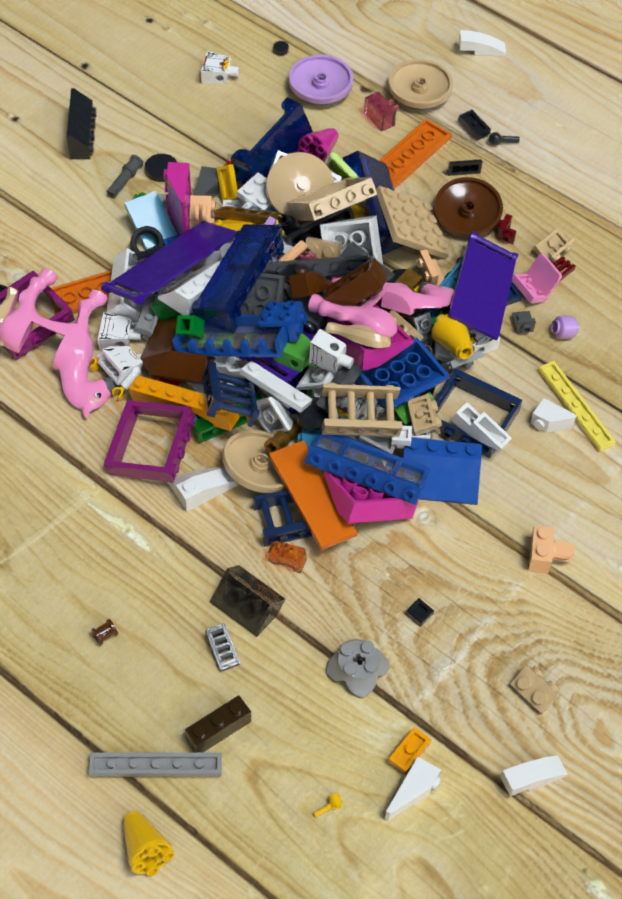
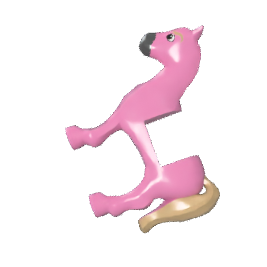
(374, 325)
(73, 352)

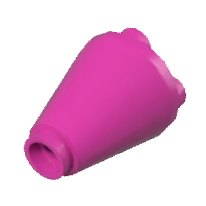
(319, 143)

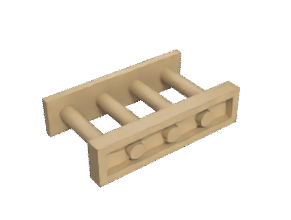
(356, 427)

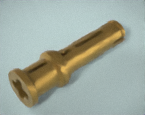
(282, 439)

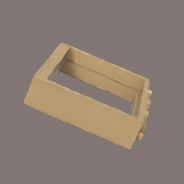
(332, 198)

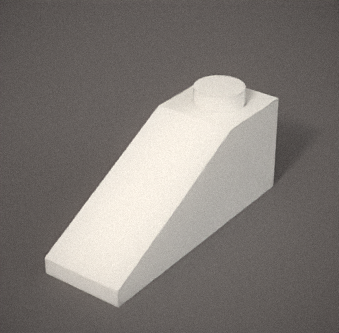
(415, 787)

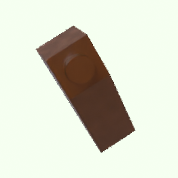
(307, 283)

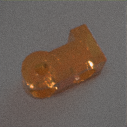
(287, 555)

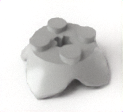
(359, 678)

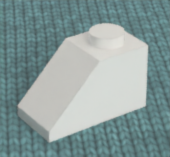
(552, 417)

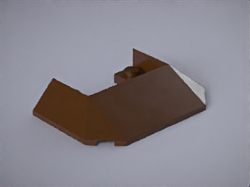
(165, 362)

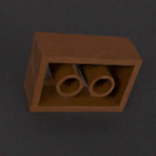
(357, 284)

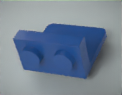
(284, 314)

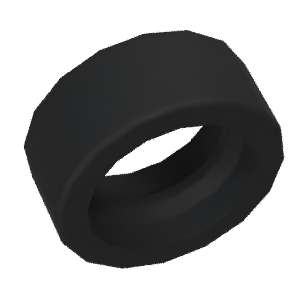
(143, 230)

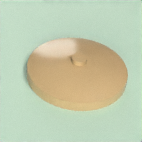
(420, 83)
(294, 177)
(250, 462)

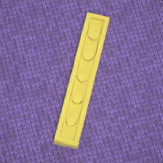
(576, 404)

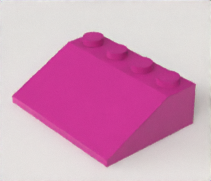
(178, 196)
(369, 357)
(363, 504)

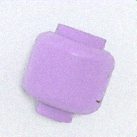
(565, 327)

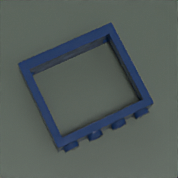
(483, 391)

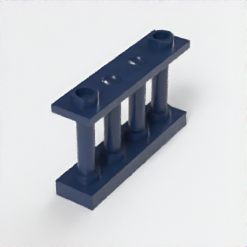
(214, 396)
(286, 533)

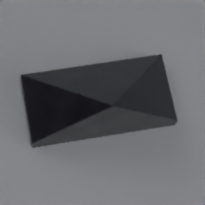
(464, 167)

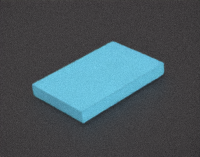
(150, 212)

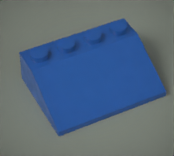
(411, 370)
(453, 469)

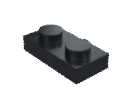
(474, 124)

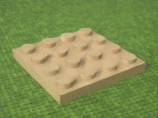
(412, 222)

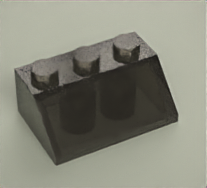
(247, 599)

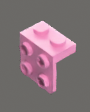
(538, 281)

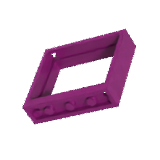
(39, 334)
(113, 461)

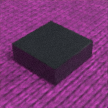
(419, 612)

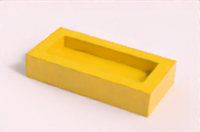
(227, 182)

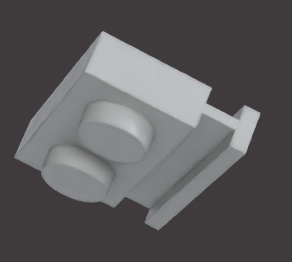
(452, 365)

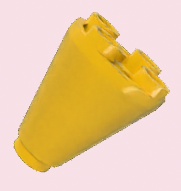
(452, 336)
(145, 845)

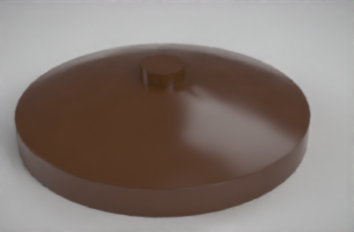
(468, 206)

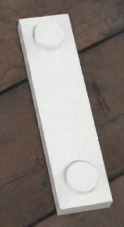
(276, 386)

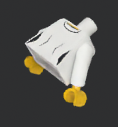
(120, 364)

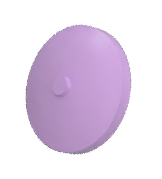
(321, 79)

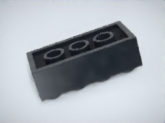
(81, 126)
(312, 228)

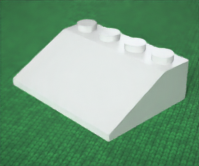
(359, 230)

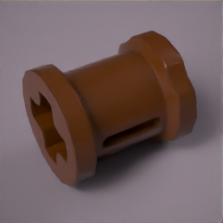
(104, 631)

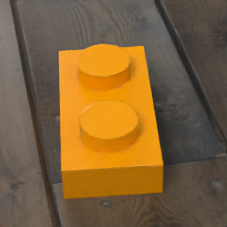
(409, 750)

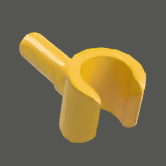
(335, 803)

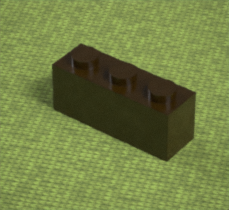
(218, 725)

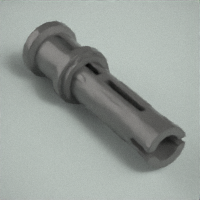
(128, 171)

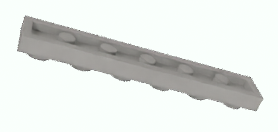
(155, 765)

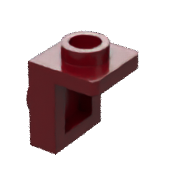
(505, 233)

